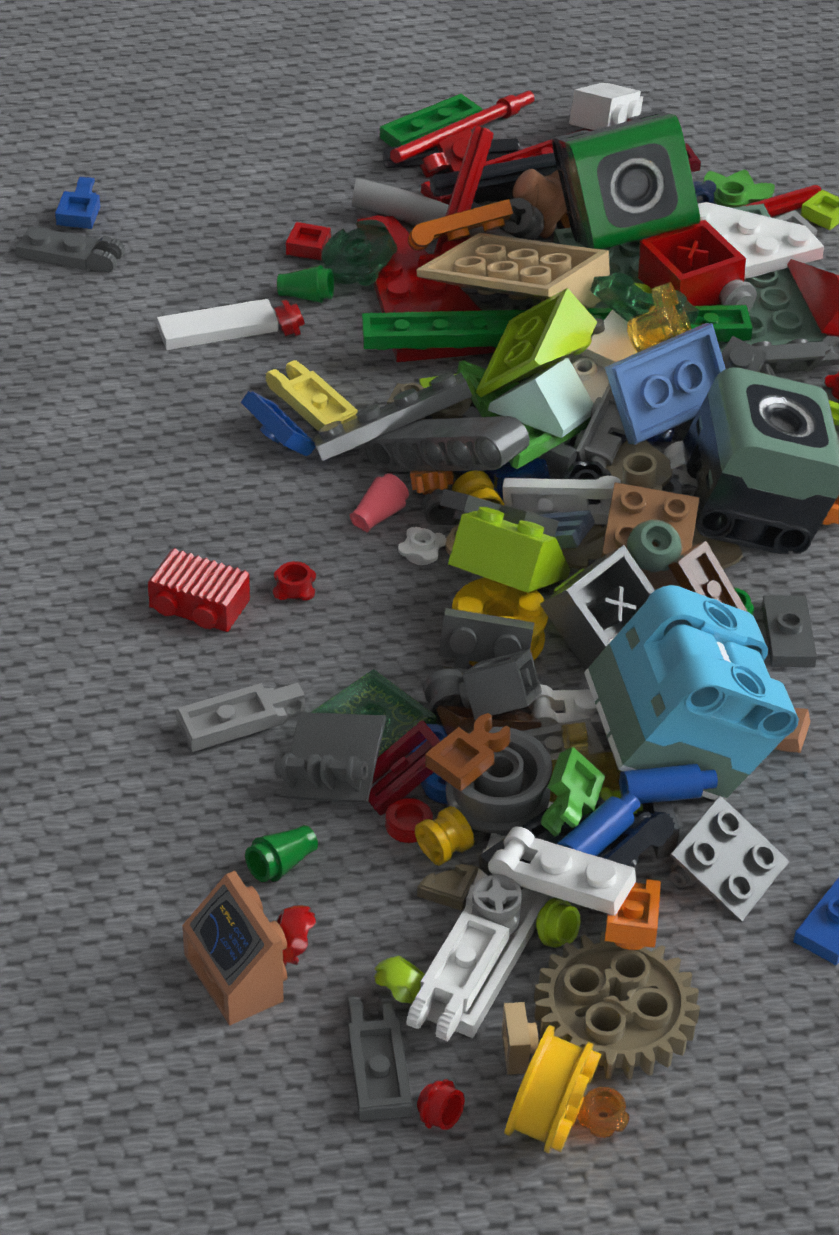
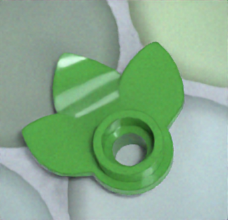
(738, 189)

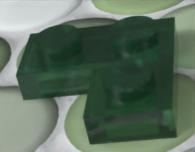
(631, 301)

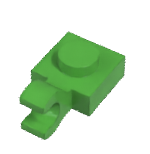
(577, 790)

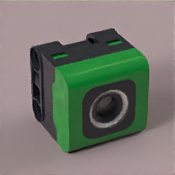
(626, 180)

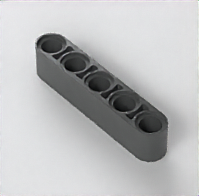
(449, 444)

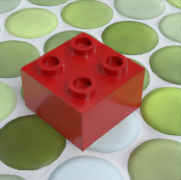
(693, 260)

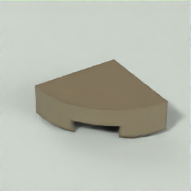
(449, 887)

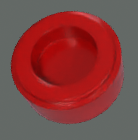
(404, 816)

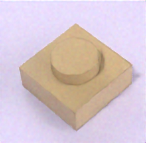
(518, 1037)

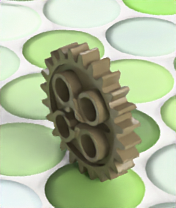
(620, 991)

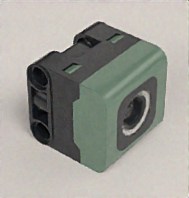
(763, 461)

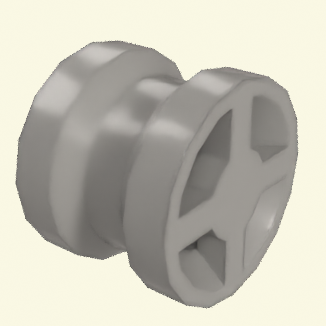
(503, 895)

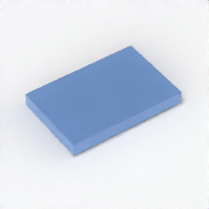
(665, 382)

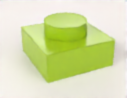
(822, 209)

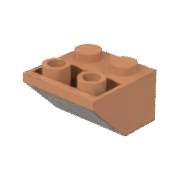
(236, 950)

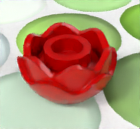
(295, 925)

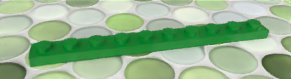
(486, 327)

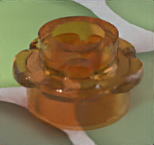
(608, 1101)

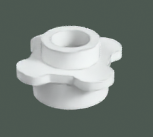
(421, 545)

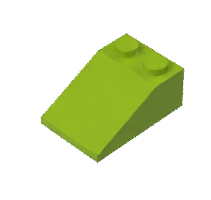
(538, 341)
(507, 551)

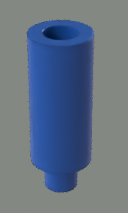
(667, 783)
(602, 825)

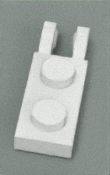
(458, 971)

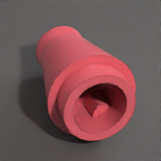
(382, 500)

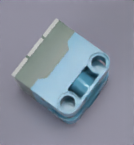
(690, 689)

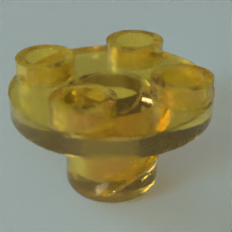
(660, 322)

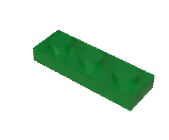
(427, 120)

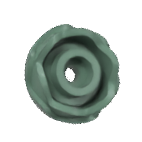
(651, 557)

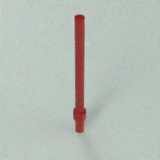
(504, 108)

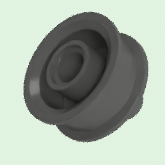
(510, 789)

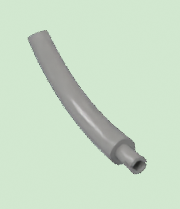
(403, 205)

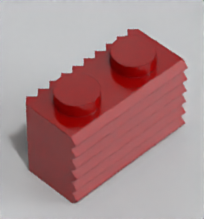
(199, 590)

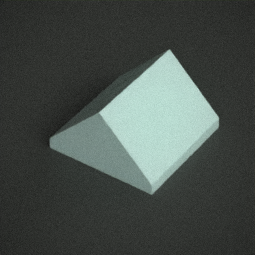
(548, 400)

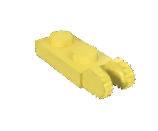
(310, 395)

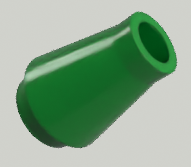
(307, 284)
(278, 853)

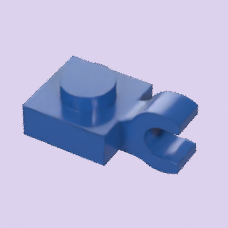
(79, 207)

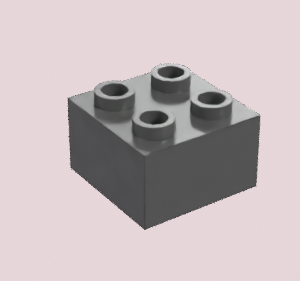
(598, 603)

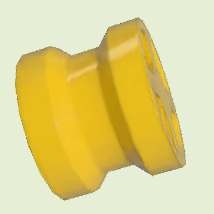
(444, 835)

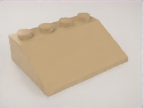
(519, 268)

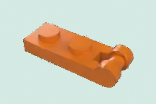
(458, 225)
(637, 918)

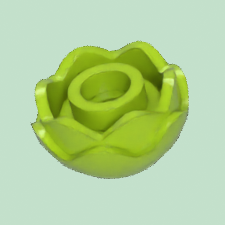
(399, 977)

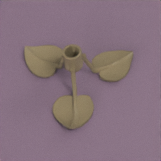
(647, 468)

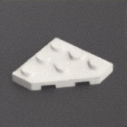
(761, 239)

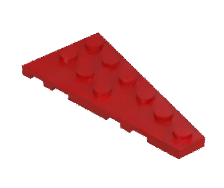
(402, 291)

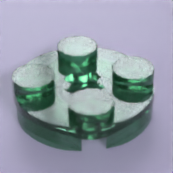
(359, 253)

